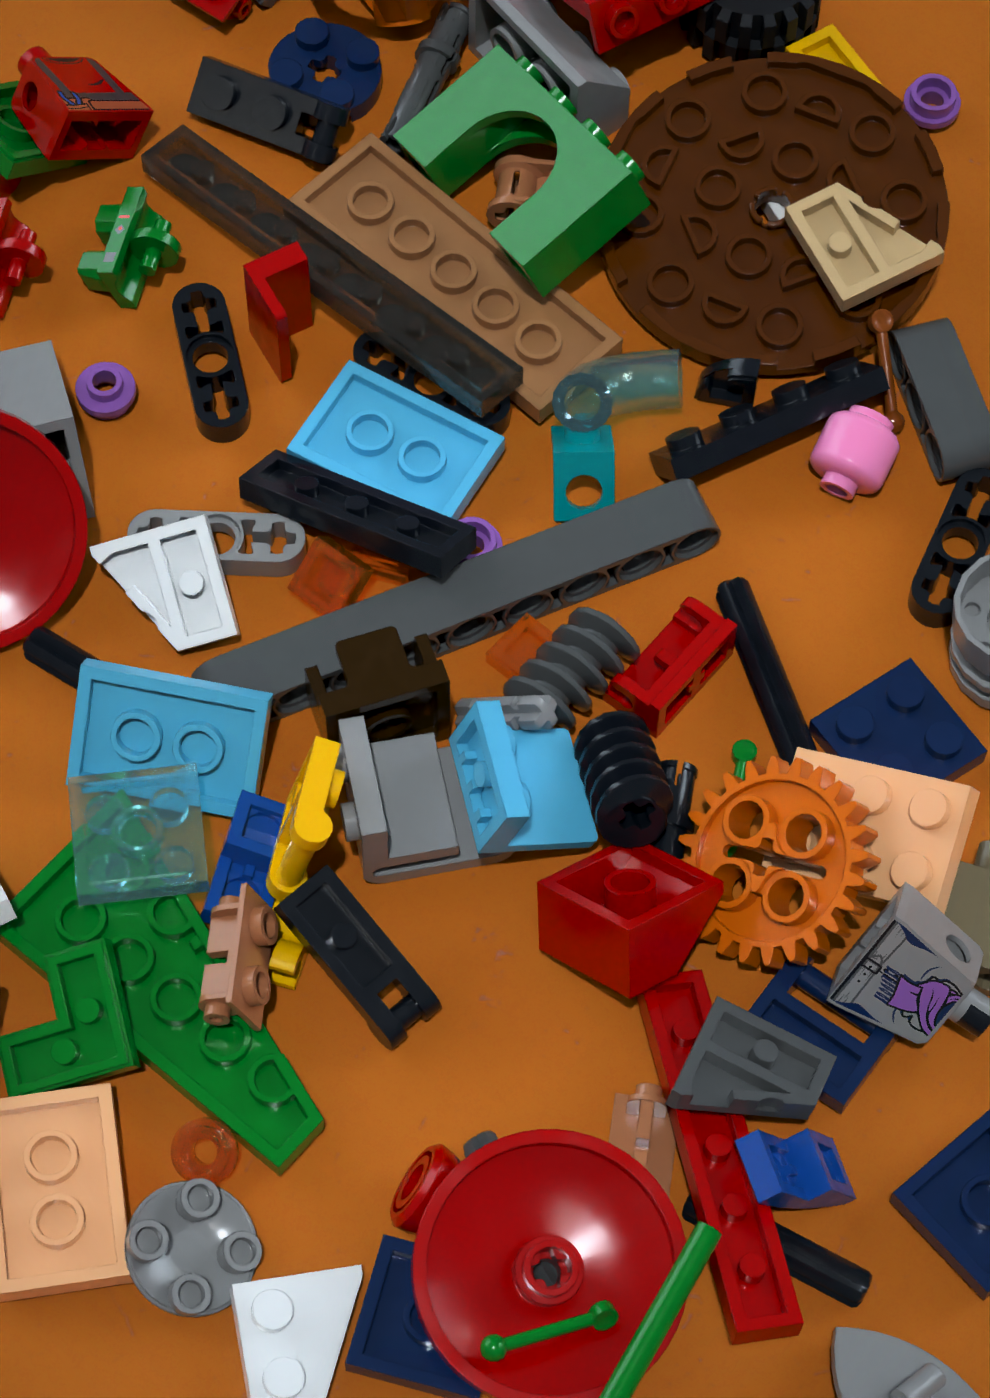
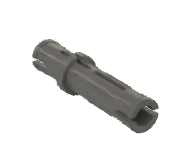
(436, 61)

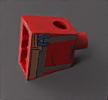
(77, 108)

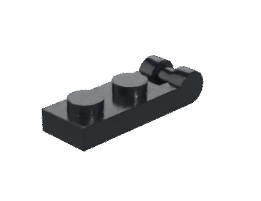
(267, 109)
(357, 955)

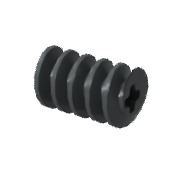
(575, 663)

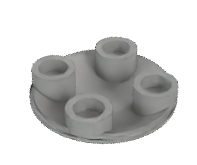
(190, 1247)

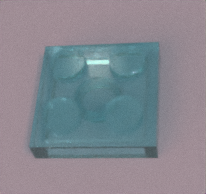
(138, 834)

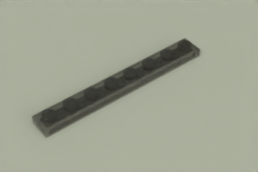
(337, 271)

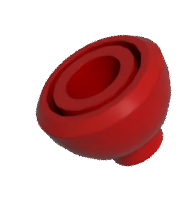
(419, 1186)

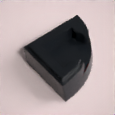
(729, 381)

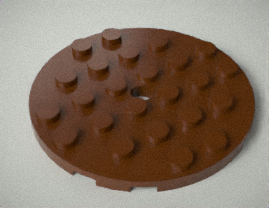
(749, 134)

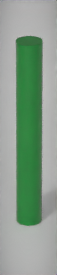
(662, 1312)

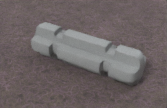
(520, 712)

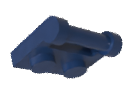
(854, 1059)

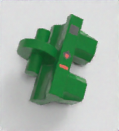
(135, 247)

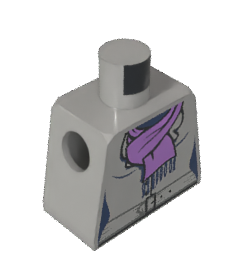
(912, 972)

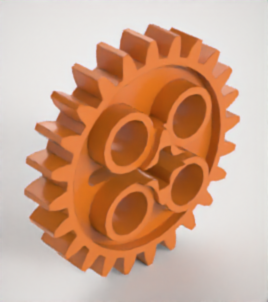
(792, 805)

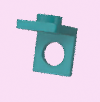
(577, 455)

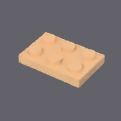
(918, 825)
(60, 1193)

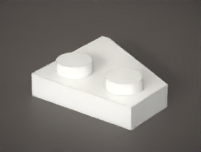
(175, 580)
(293, 1330)

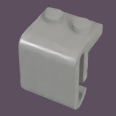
(404, 806)

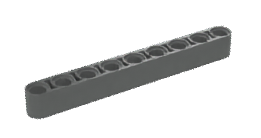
(484, 592)

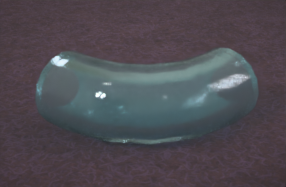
(618, 387)

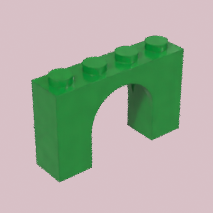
(506, 106)

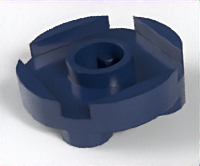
(334, 47)

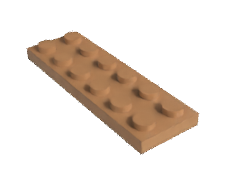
(454, 262)

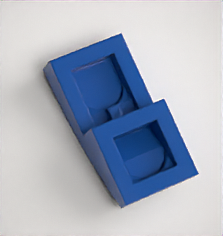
(246, 850)
(795, 1170)

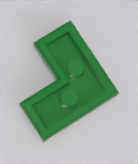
(91, 1027)

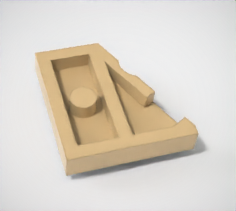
(857, 246)

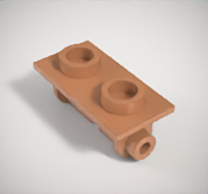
(244, 933)
(645, 1131)

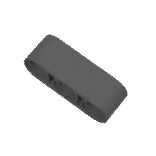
(941, 397)

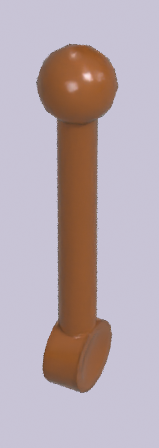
(880, 323)

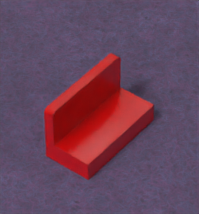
(278, 303)

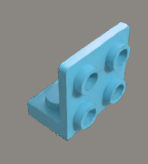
(520, 784)

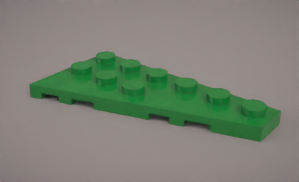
(161, 963)

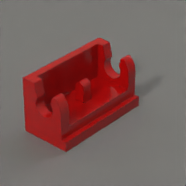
(674, 666)

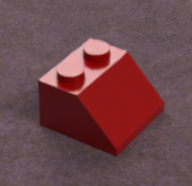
(625, 915)

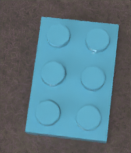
(397, 442)
(160, 719)

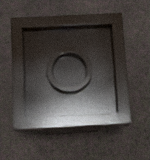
(384, 688)

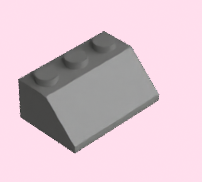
(556, 51)

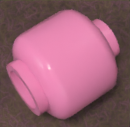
(854, 452)

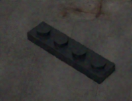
(749, 427)
(358, 513)

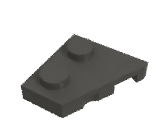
(750, 1068)

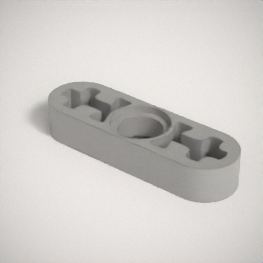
(261, 526)

